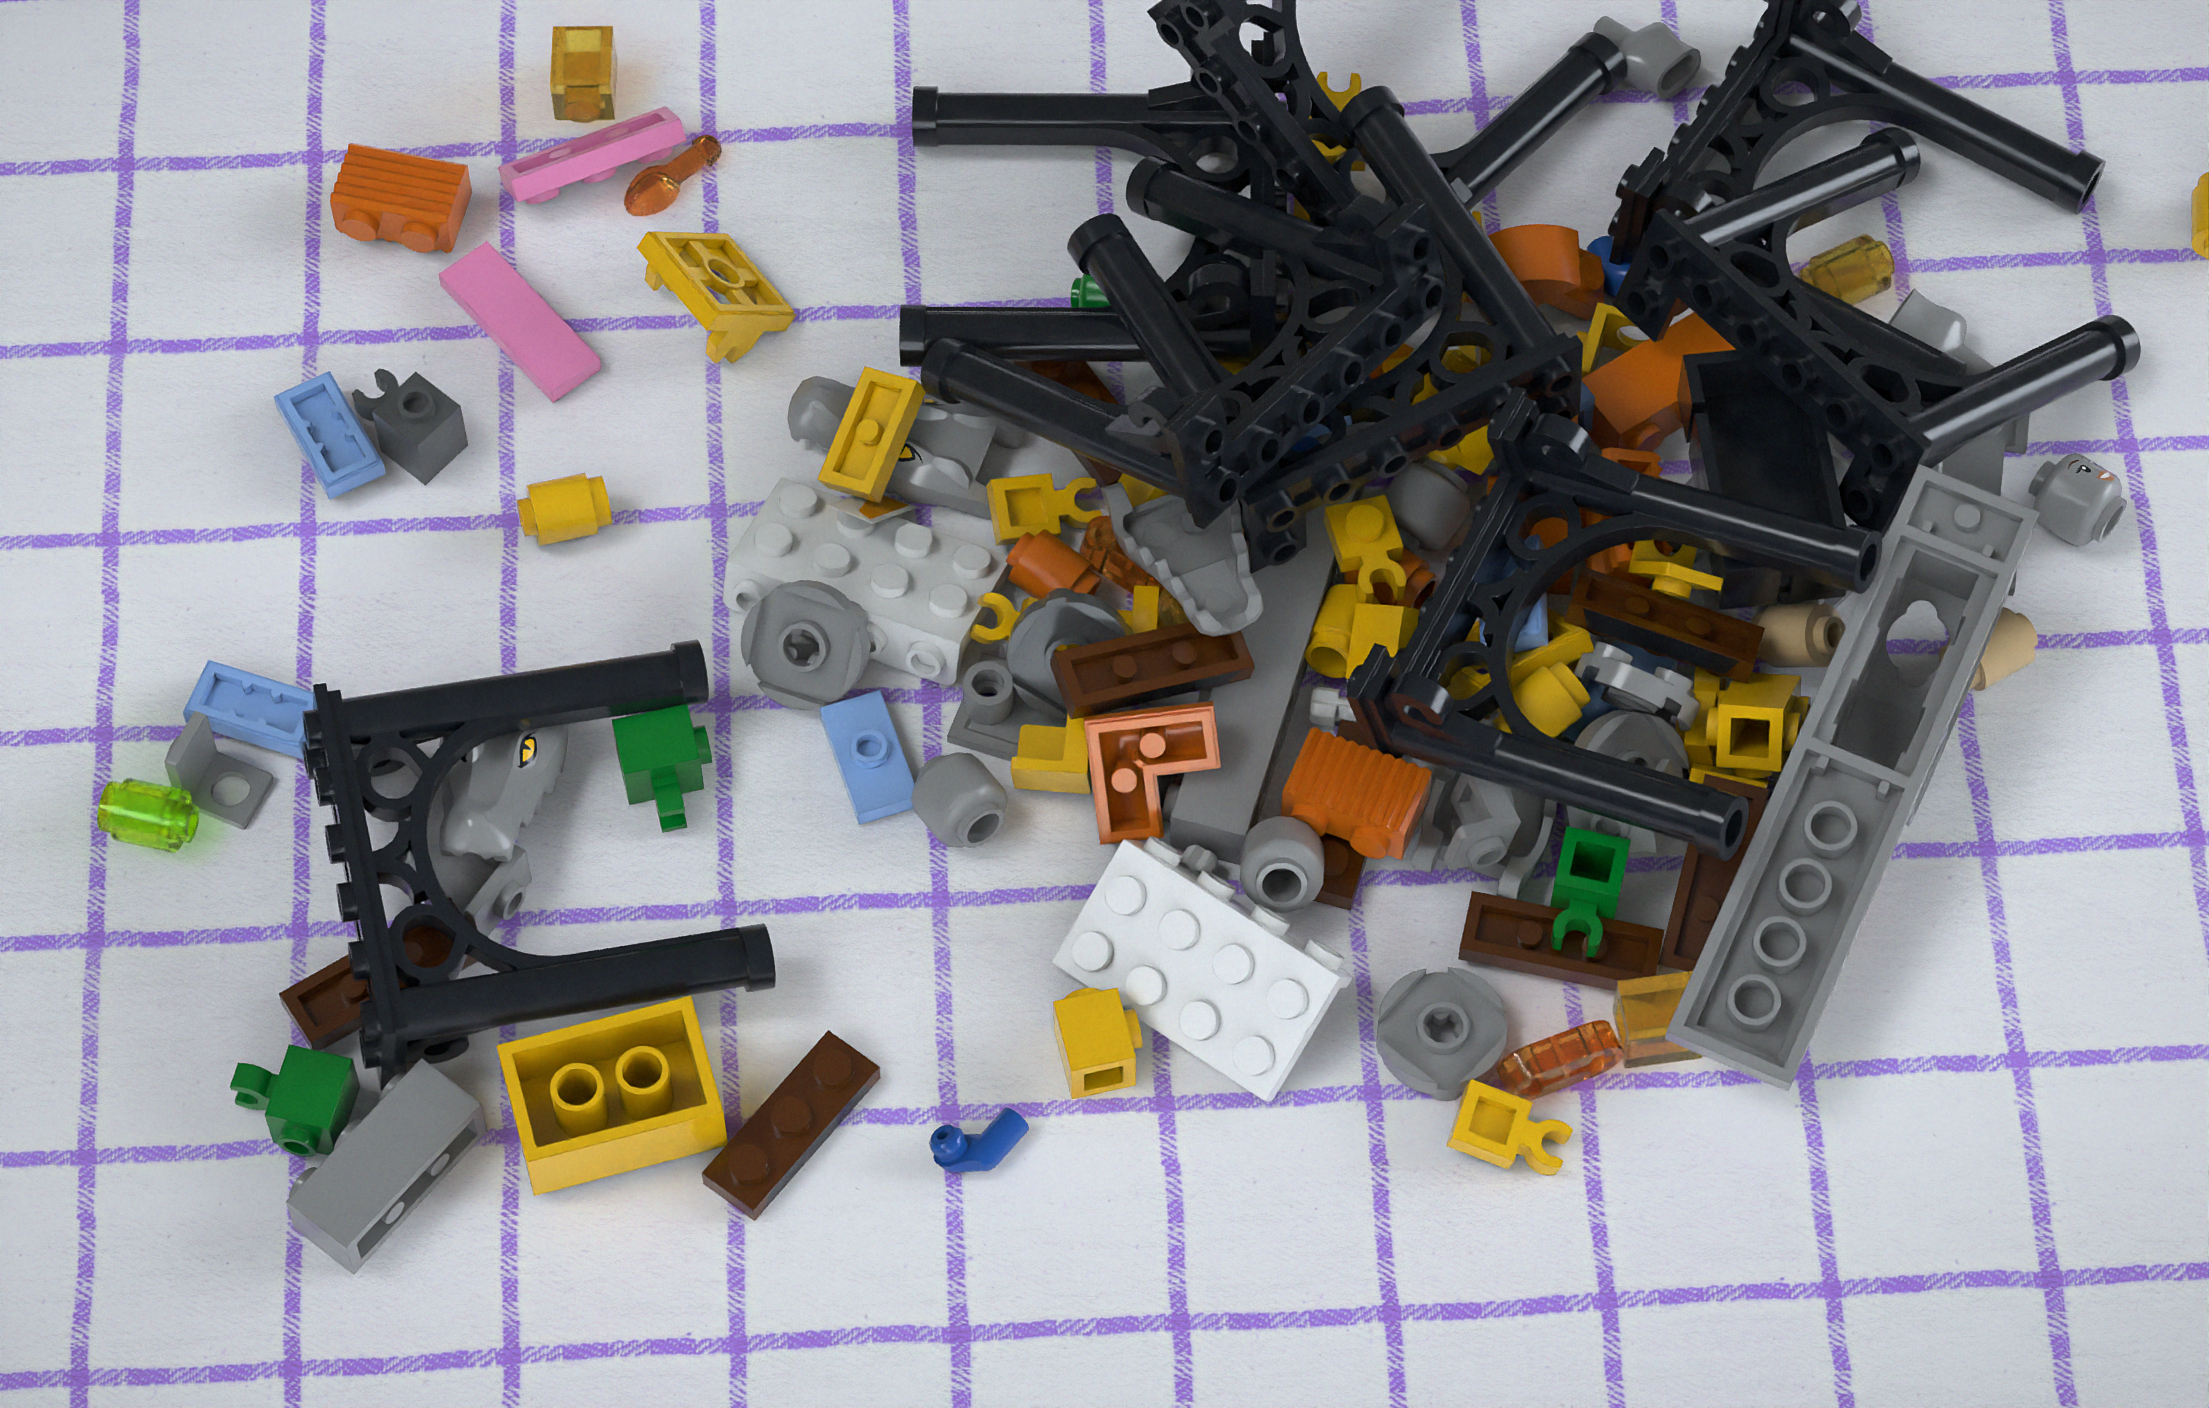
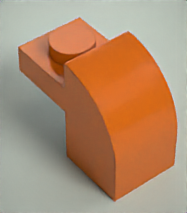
(1553, 267)

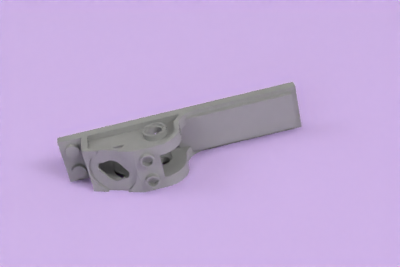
(1850, 784)

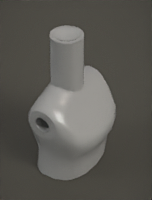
(1653, 56)
(1937, 328)

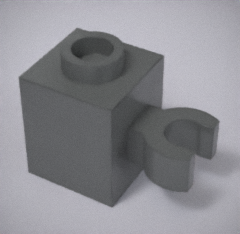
(414, 424)

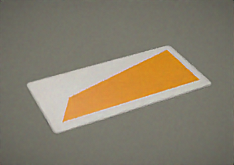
(871, 510)

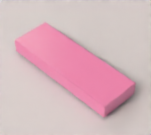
(520, 321)

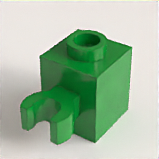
(662, 760)
(1587, 884)
(305, 1102)

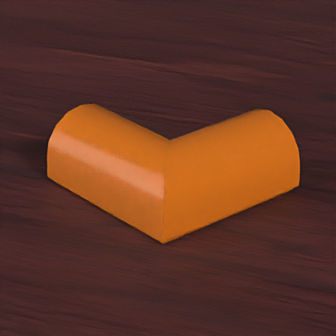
(1136, 747)

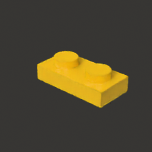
(872, 434)

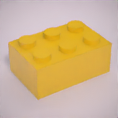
(612, 1095)

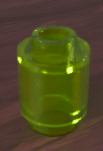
(148, 814)

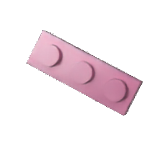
(592, 156)

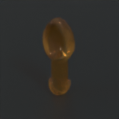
(659, 185)

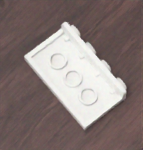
(907, 577)
(1202, 965)

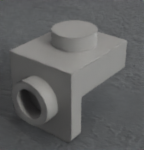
(1487, 823)

